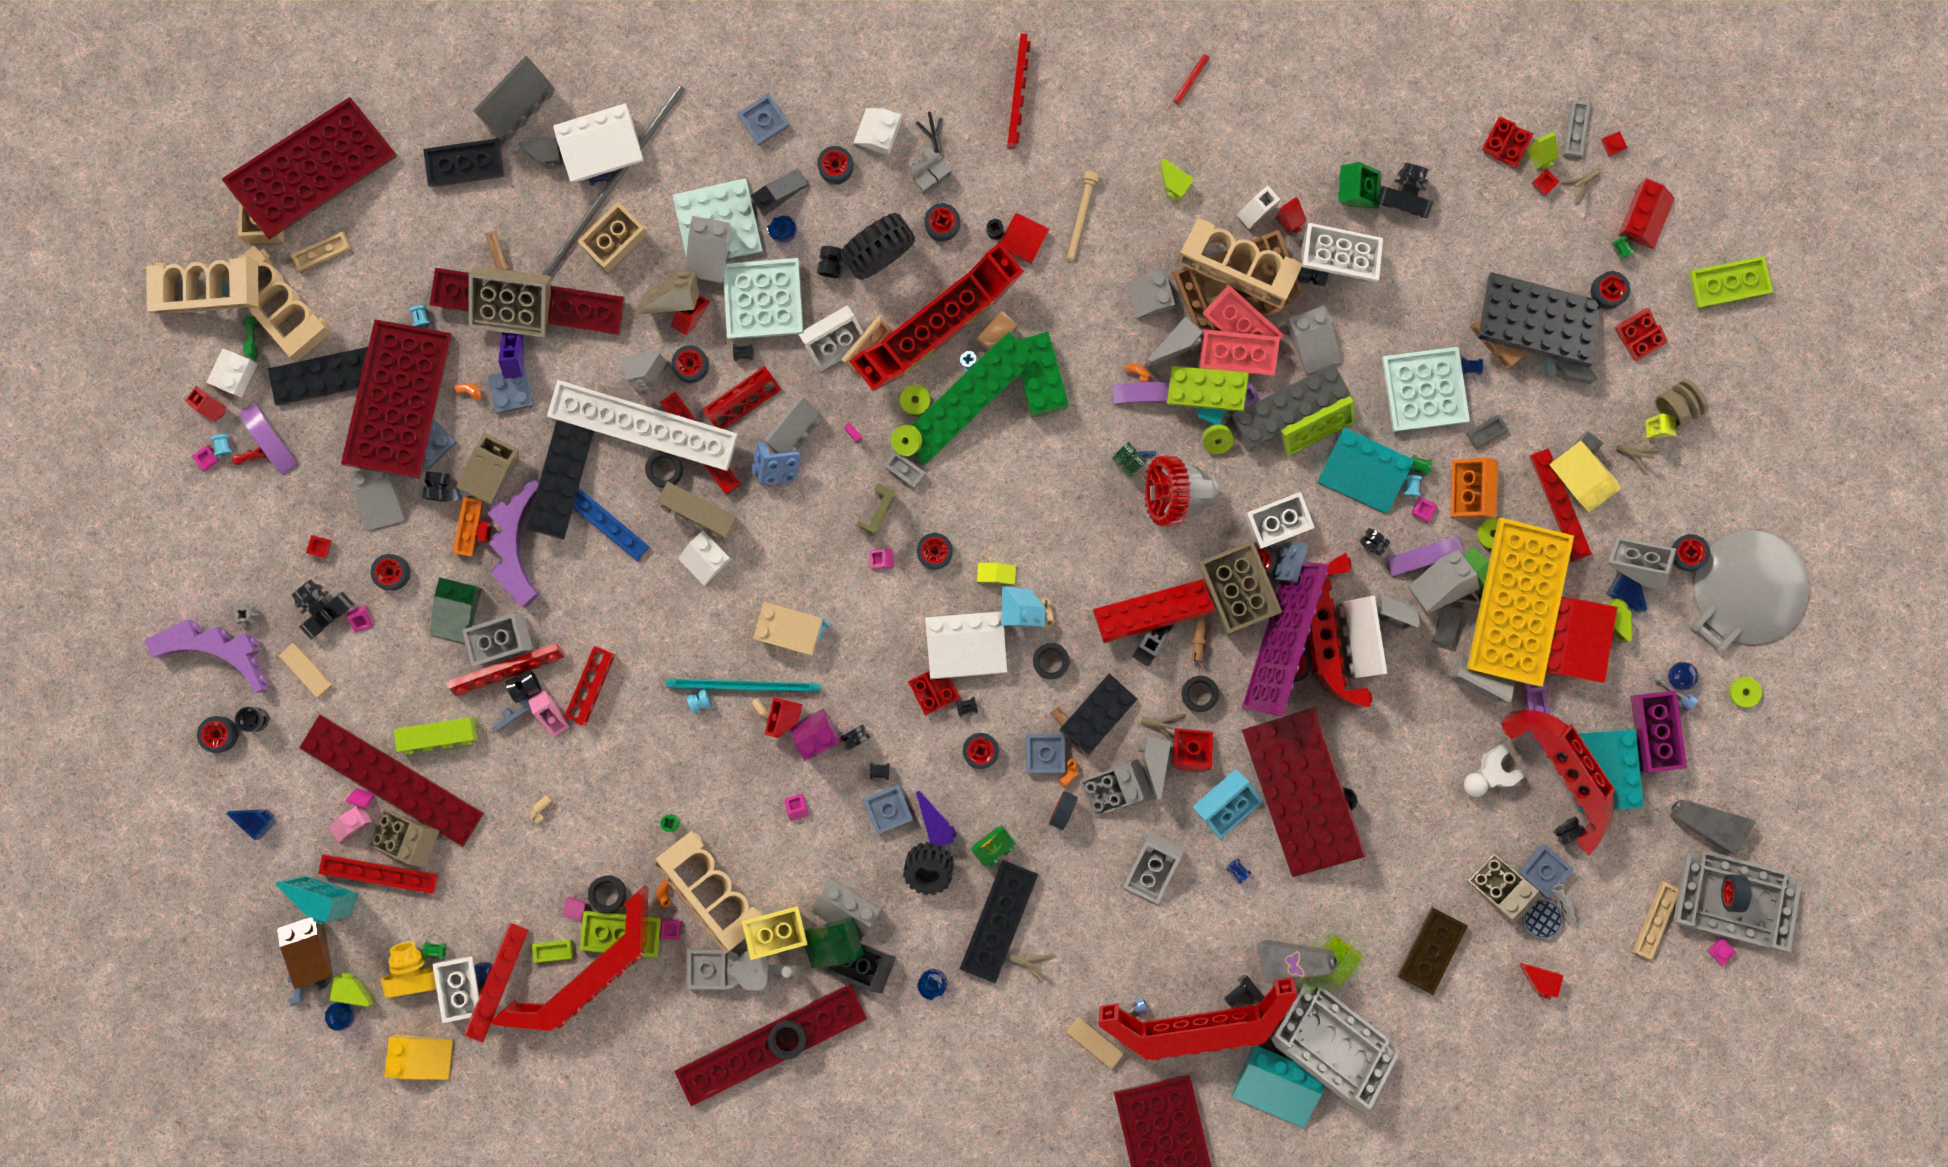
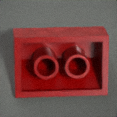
(1647, 213)

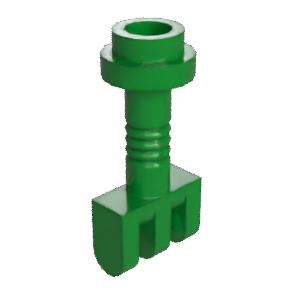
(249, 347)

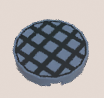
(1543, 919)

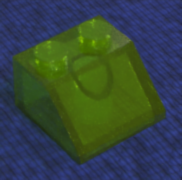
(1347, 959)

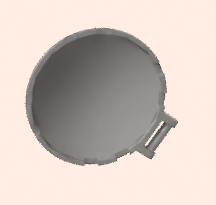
(1750, 589)

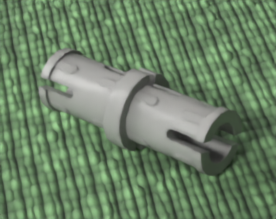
(1565, 903)

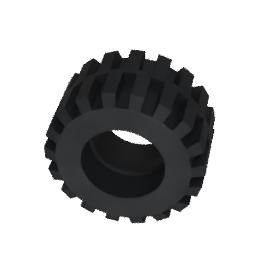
(928, 856)

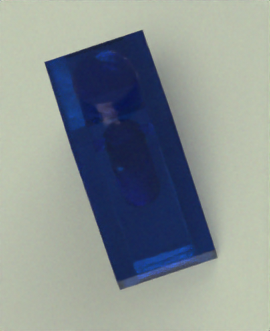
(1628, 591)
(253, 822)

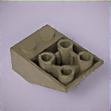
(488, 468)
(404, 838)
(1505, 888)

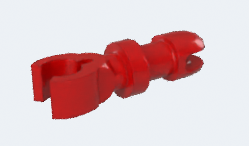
(250, 455)

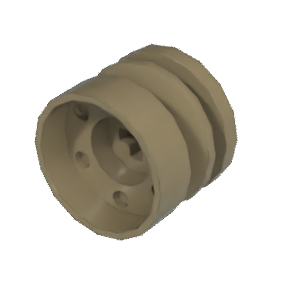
(1683, 402)

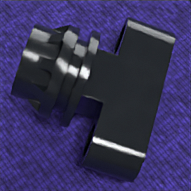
(1406, 197)
(323, 612)

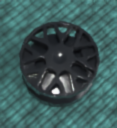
(1374, 541)
(855, 737)
(1569, 830)

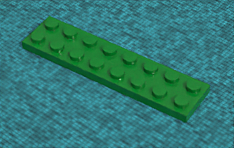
(970, 395)

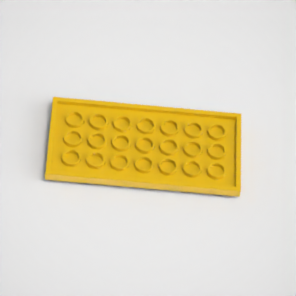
(1520, 602)

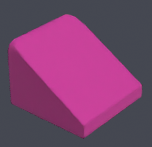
(881, 558)
(359, 618)
(360, 798)
(796, 807)
(574, 908)

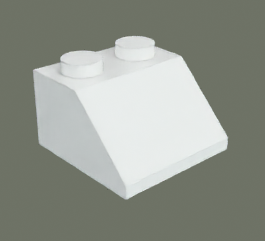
(878, 130)
(232, 372)
(704, 558)

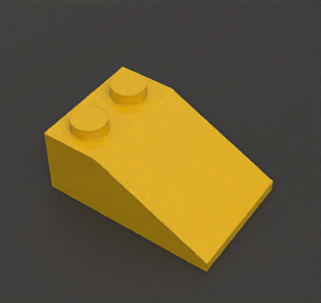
(418, 1057)

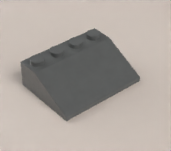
(514, 100)

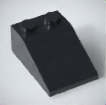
(868, 971)

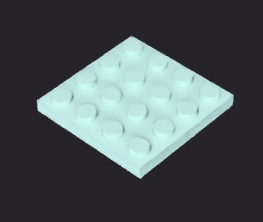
(724, 203)
(763, 299)
(1425, 389)

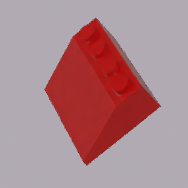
(1582, 640)

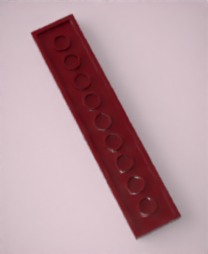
(566, 308)
(391, 780)
(752, 1053)

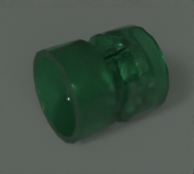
(1130, 461)

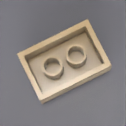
(612, 237)

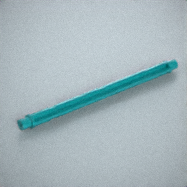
(742, 685)

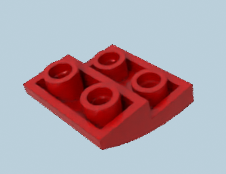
(1507, 142)
(1024, 238)
(1641, 334)
(933, 693)

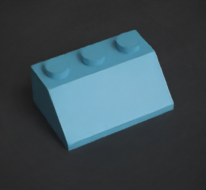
(1228, 804)

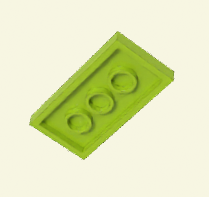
(1730, 282)
(1208, 388)
(1318, 426)
(604, 929)

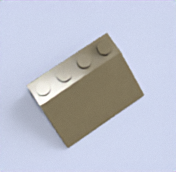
(509, 301)
(1239, 587)

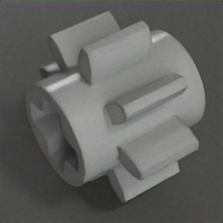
(250, 613)

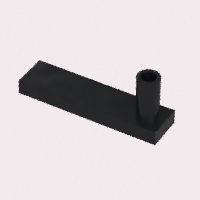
(1246, 987)

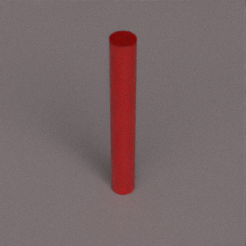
(1190, 80)

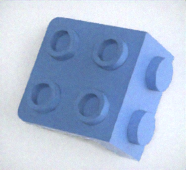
(774, 467)

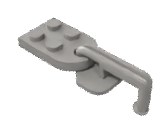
(724, 971)

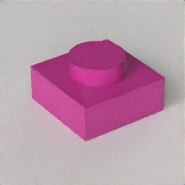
(1721, 951)

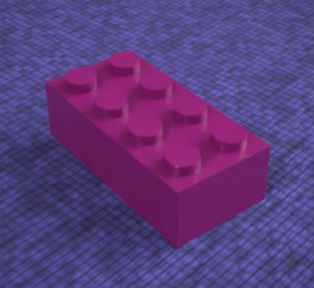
(1658, 731)

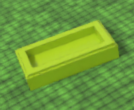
(552, 951)

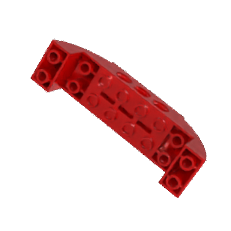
(1329, 670)
(1574, 764)

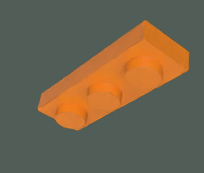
(468, 522)

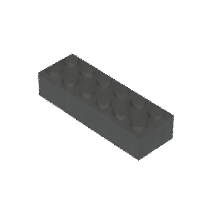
(1288, 406)

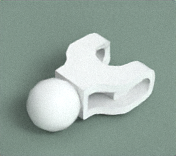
(1491, 774)

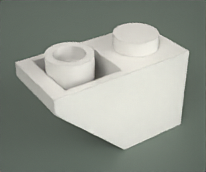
(1258, 207)

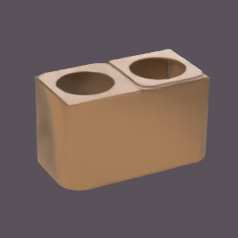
(996, 330)

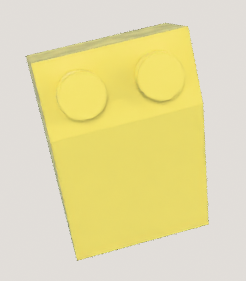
(1585, 476)
(774, 933)

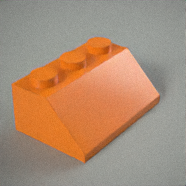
(1474, 488)

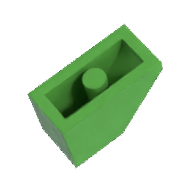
(1479, 564)

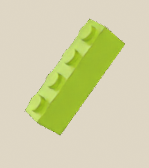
(435, 734)

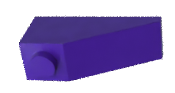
(511, 355)
(936, 825)

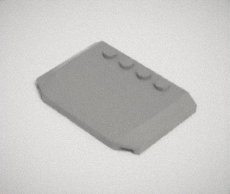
(1772, 906)
(1335, 1046)

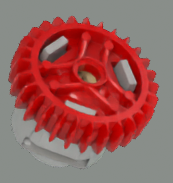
(1177, 490)

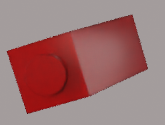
(1291, 216)
(686, 320)
(206, 404)
(782, 717)
(1543, 981)

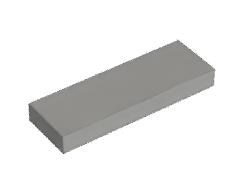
(1576, 128)

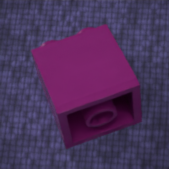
(814, 735)

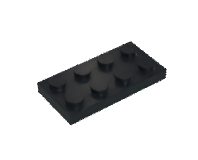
(463, 162)
(1098, 714)

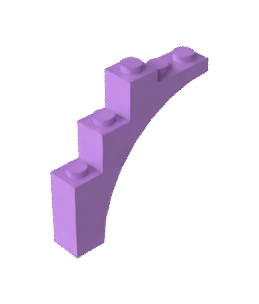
(507, 544)
(237, 652)

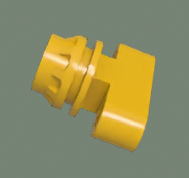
(405, 972)

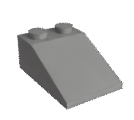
(708, 248)
(1314, 340)
(1180, 341)
(377, 498)
(1643, 562)
(1445, 582)
(1397, 613)
(497, 639)
(1155, 759)
(1153, 867)

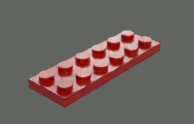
(1153, 610)

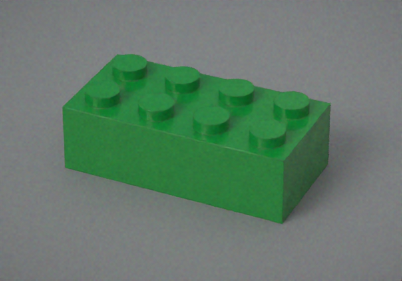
(1042, 378)

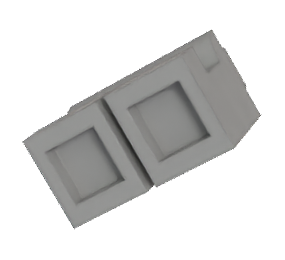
(929, 173)

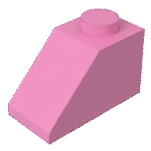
(548, 713)
(349, 823)

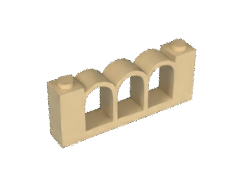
(1204, 234)
(162, 279)
(304, 336)
(677, 854)

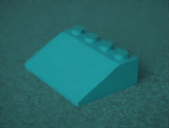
(1365, 470)
(1619, 760)
(318, 899)
(1278, 1086)

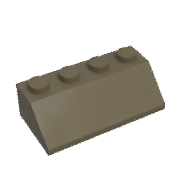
(697, 510)

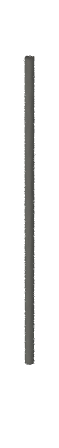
(611, 184)

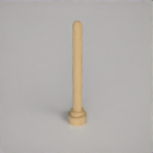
(1090, 179)

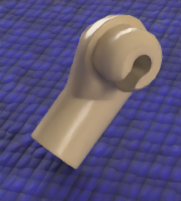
(1049, 620)
(760, 708)
(537, 809)

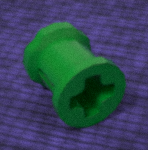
(1623, 247)
(1421, 465)
(664, 821)
(434, 950)

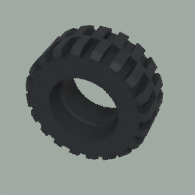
(877, 246)

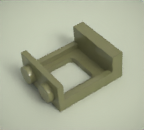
(887, 499)

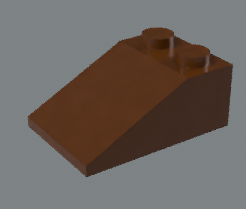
(305, 952)

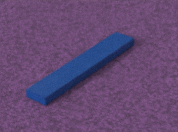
(609, 525)

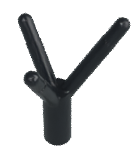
(934, 136)

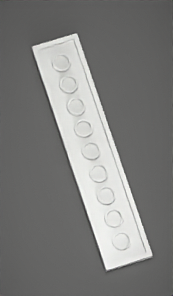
(642, 425)

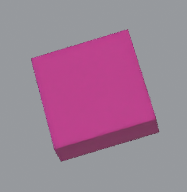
(855, 435)
(205, 458)
(1424, 509)
(670, 929)

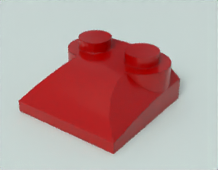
(1192, 750)

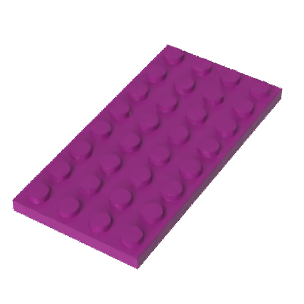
(1284, 642)

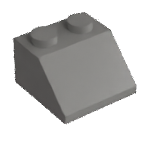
(1151, 293)

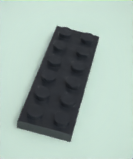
(317, 376)
(560, 480)
(998, 921)

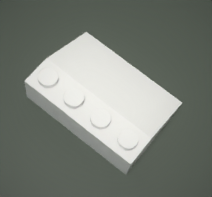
(598, 143)
(1342, 252)
(1363, 637)
(966, 645)

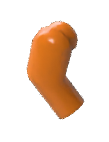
(1140, 370)
(469, 388)
(1071, 773)
(663, 895)

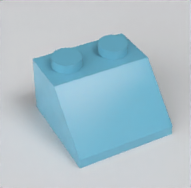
(1021, 608)

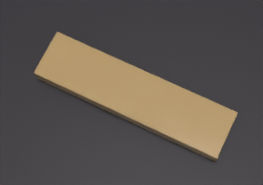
(1656, 920)

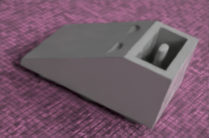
(1116, 788)

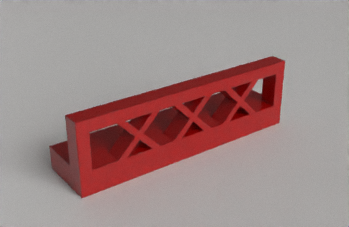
(752, 385)
(594, 690)

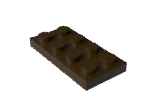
(1432, 951)

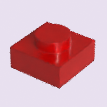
(1614, 143)
(1545, 182)
(483, 532)
(318, 546)

